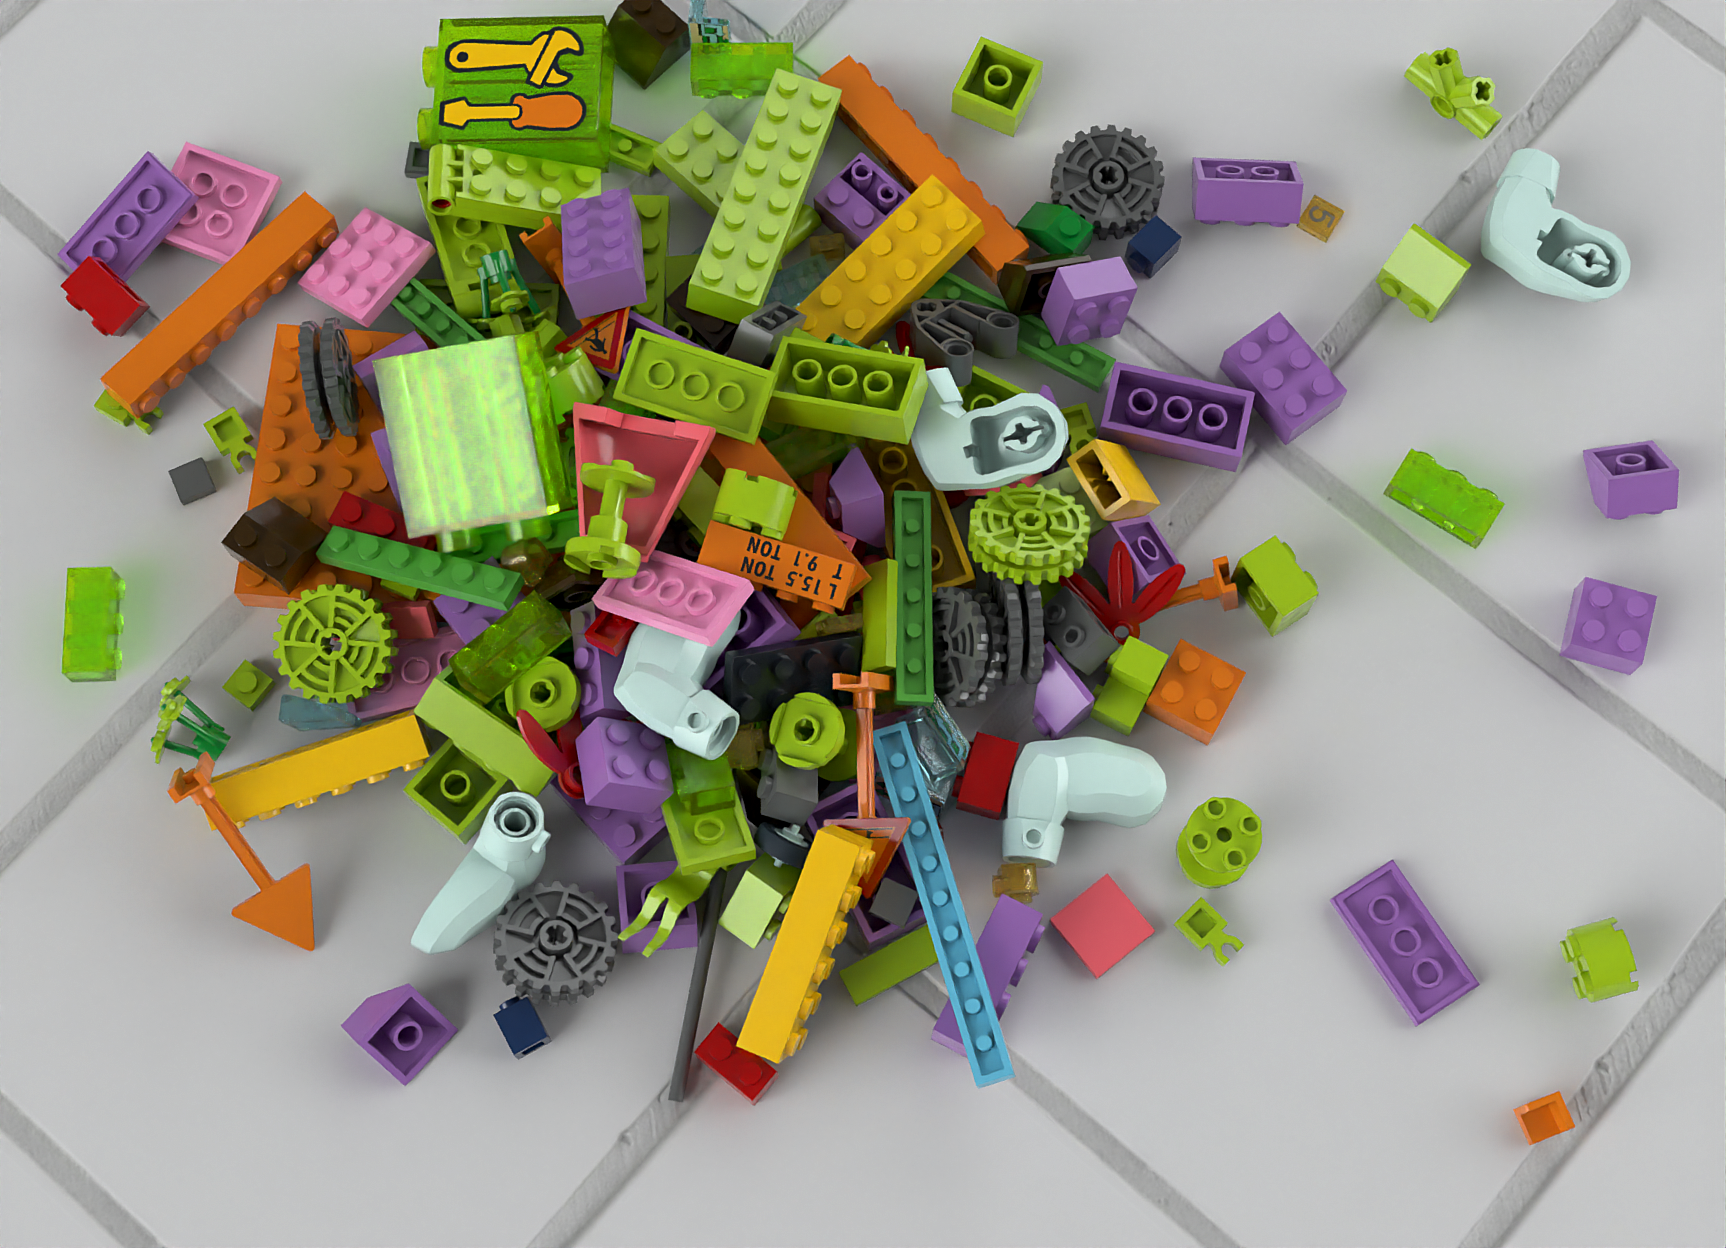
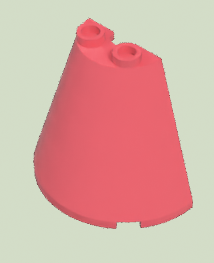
(656, 449)

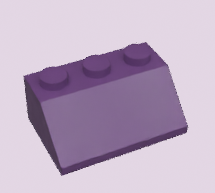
(1246, 191)
(595, 670)

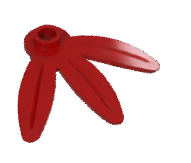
(1120, 589)
(561, 761)

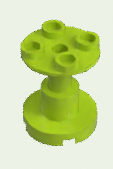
(605, 542)
(547, 692)
(816, 734)
(1219, 842)

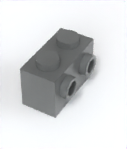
(1077, 632)

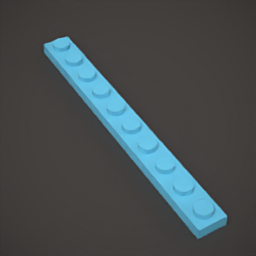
(943, 907)

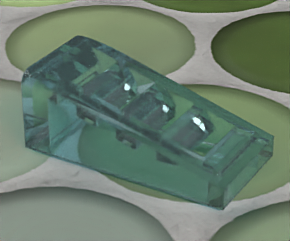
(792, 274)
(313, 715)

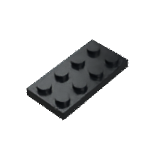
(771, 674)

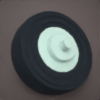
(783, 844)

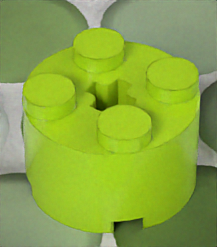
(572, 380)
(754, 504)
(1600, 960)

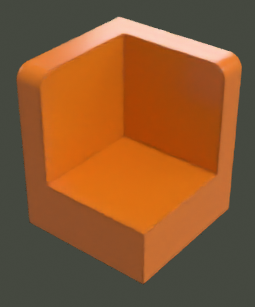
(1544, 1118)

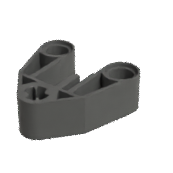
(950, 330)

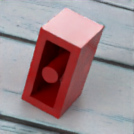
(104, 297)
(986, 776)
(736, 1066)

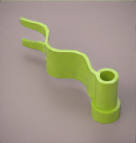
(680, 892)

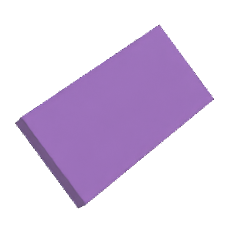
(132, 219)
(1404, 942)

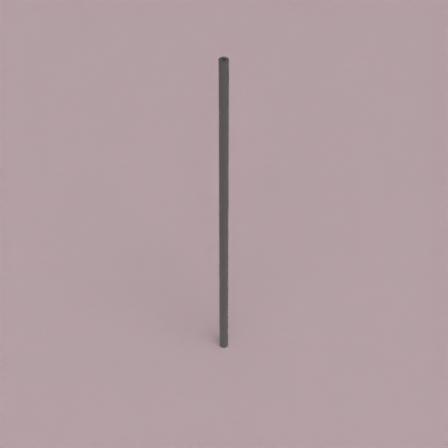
(700, 970)

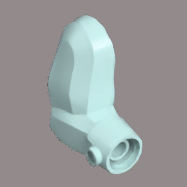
(1544, 244)
(986, 444)
(665, 690)
(1077, 782)
(493, 872)

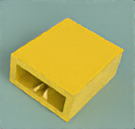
(1112, 481)

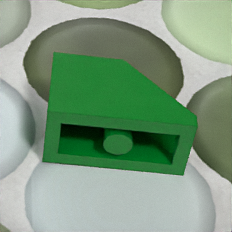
(1056, 228)

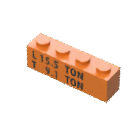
(778, 566)

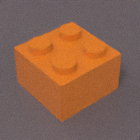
(1194, 692)

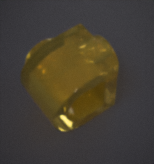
(527, 558)
(745, 746)
(1016, 881)

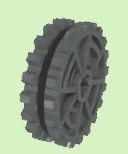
(1113, 158)
(328, 378)
(1024, 629)
(965, 646)
(550, 969)

